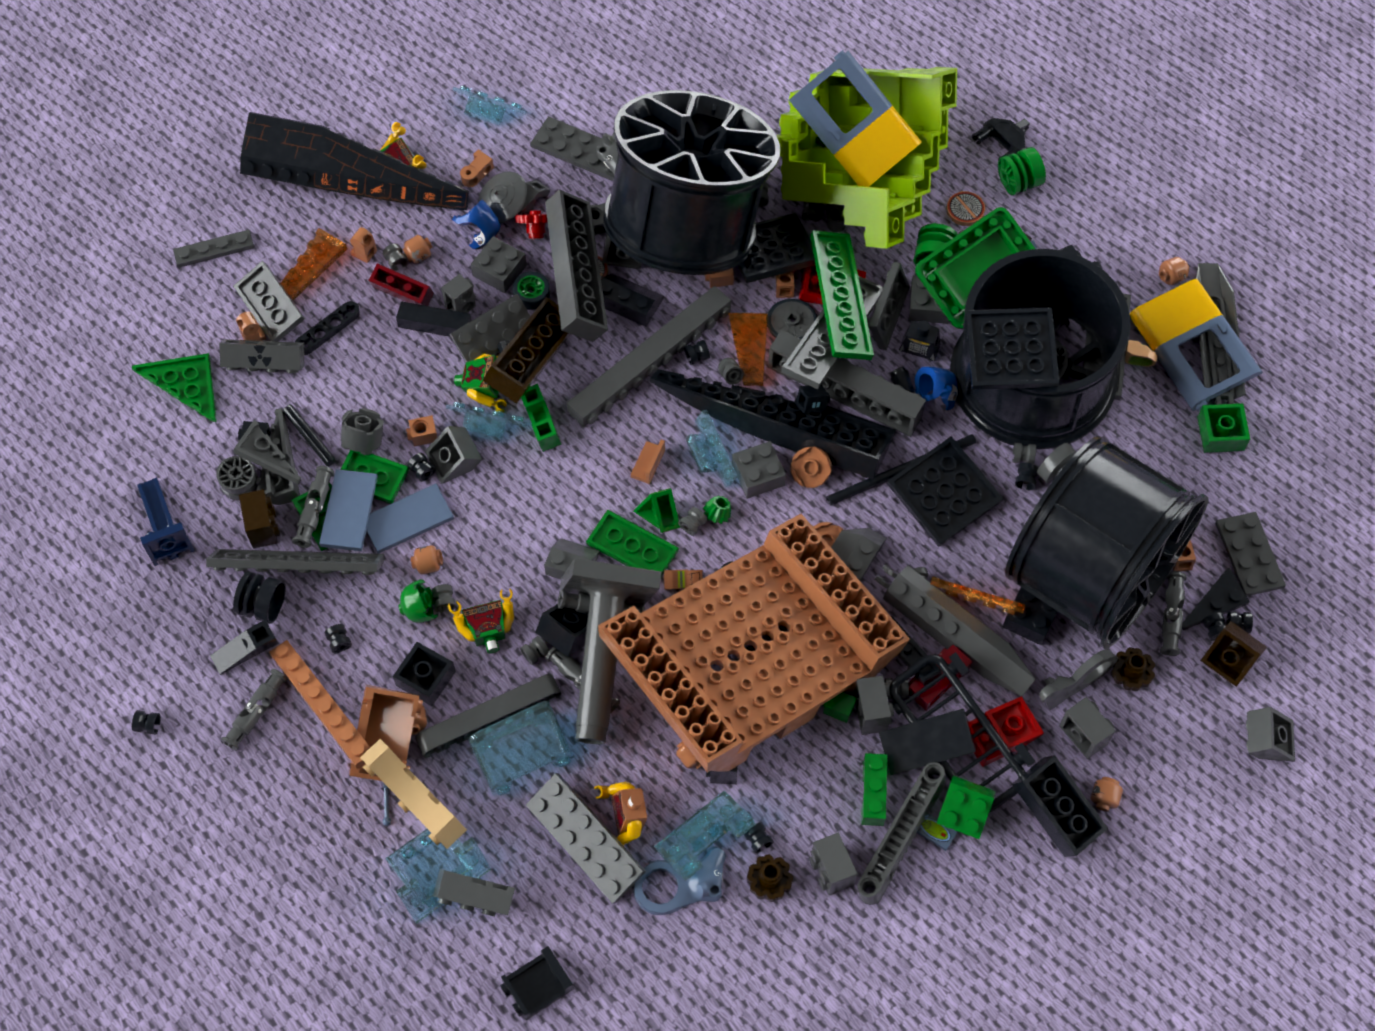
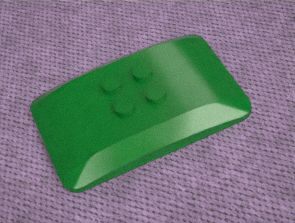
(960, 262)

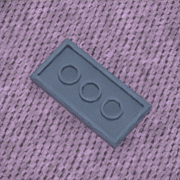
(348, 510)
(408, 518)

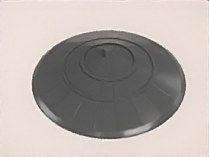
(505, 195)

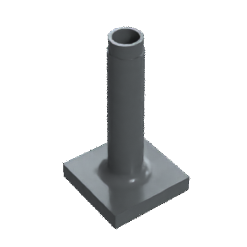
(608, 590)

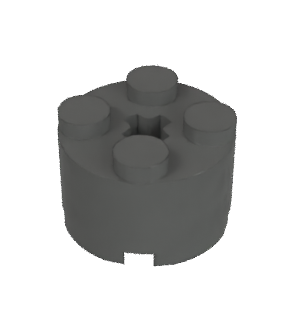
(361, 431)

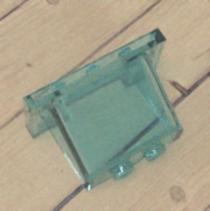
(419, 865)

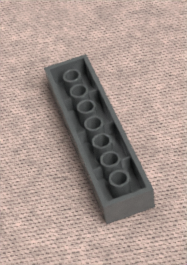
(576, 266)
(859, 389)

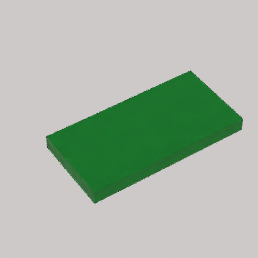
(631, 544)

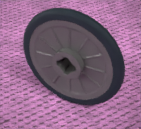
(787, 309)

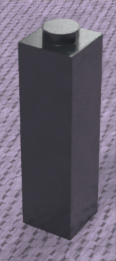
(430, 319)

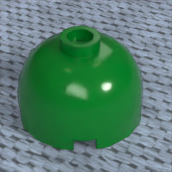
(415, 601)

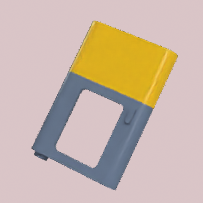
(873, 143)
(1179, 318)

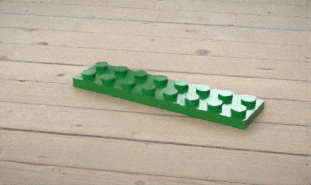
(841, 295)

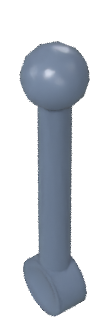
(386, 821)

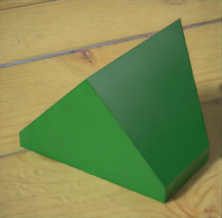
(659, 510)

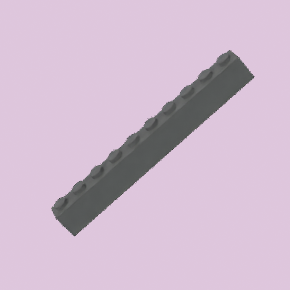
(649, 356)

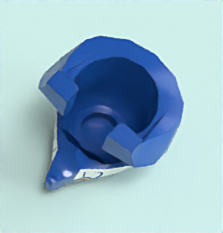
(485, 219)
(938, 380)

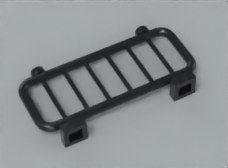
(950, 671)

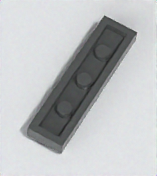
(213, 248)

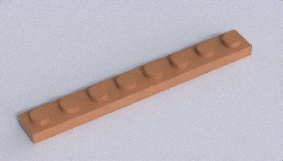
(320, 702)

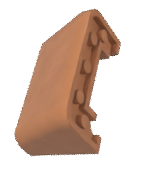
(387, 717)

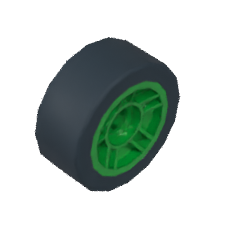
(535, 282)

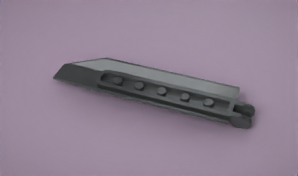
(1215, 360)
(954, 625)

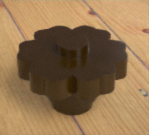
(1133, 669)
(769, 878)

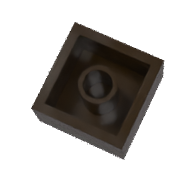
(259, 518)
(1233, 653)

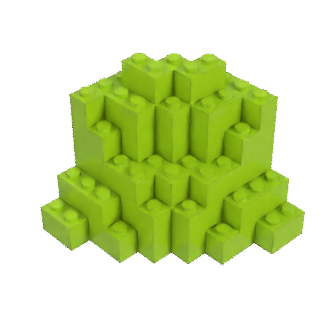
(816, 176)

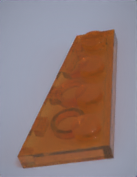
(319, 255)
(750, 339)
(972, 595)

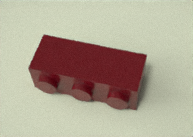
(400, 286)
(930, 696)

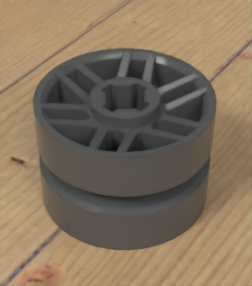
(236, 477)

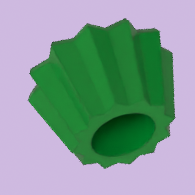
(718, 509)

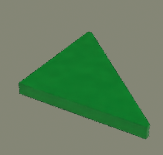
(185, 379)

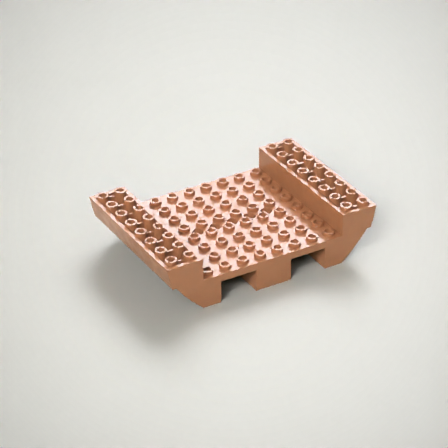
(790, 581)

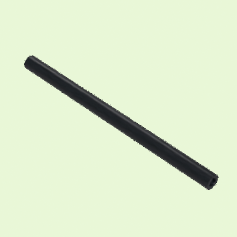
(884, 476)

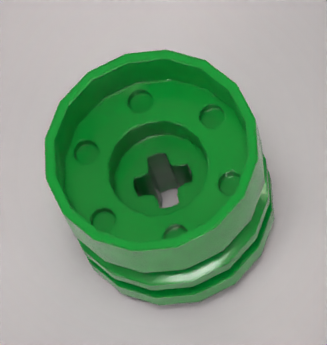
(1021, 171)
(931, 238)

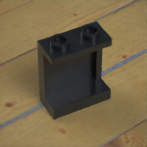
(536, 984)

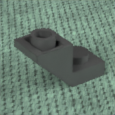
(534, 191)

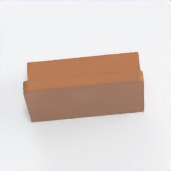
(648, 461)

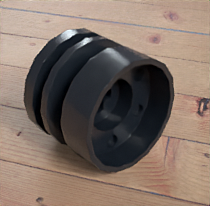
(259, 597)

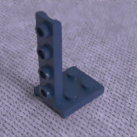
(167, 537)

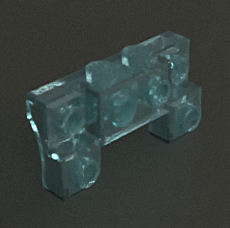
(701, 831)

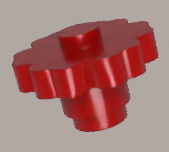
(534, 222)

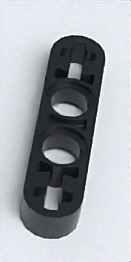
(330, 331)

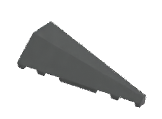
(277, 487)

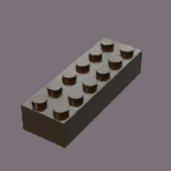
(528, 352)

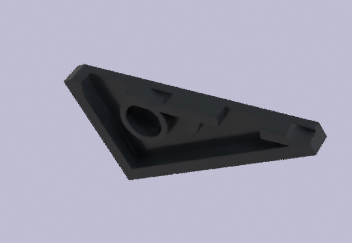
(1222, 597)

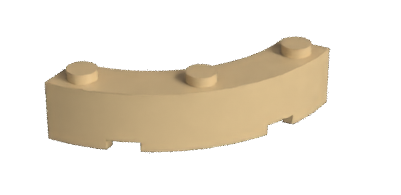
(413, 794)

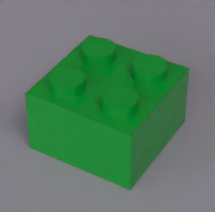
(1223, 428)
(966, 807)

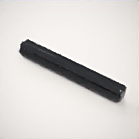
(309, 435)

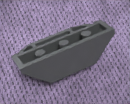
(858, 549)

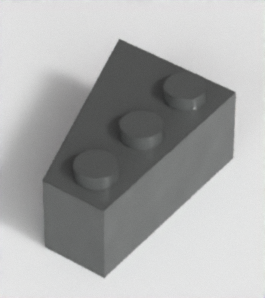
(473, 893)

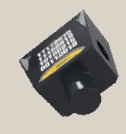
(921, 340)

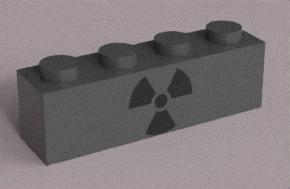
(261, 355)

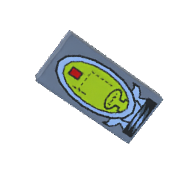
(936, 833)

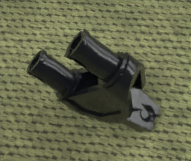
(1006, 132)

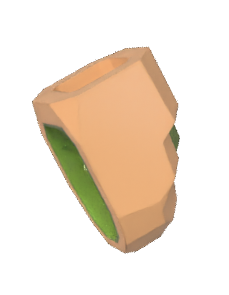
(1139, 354)

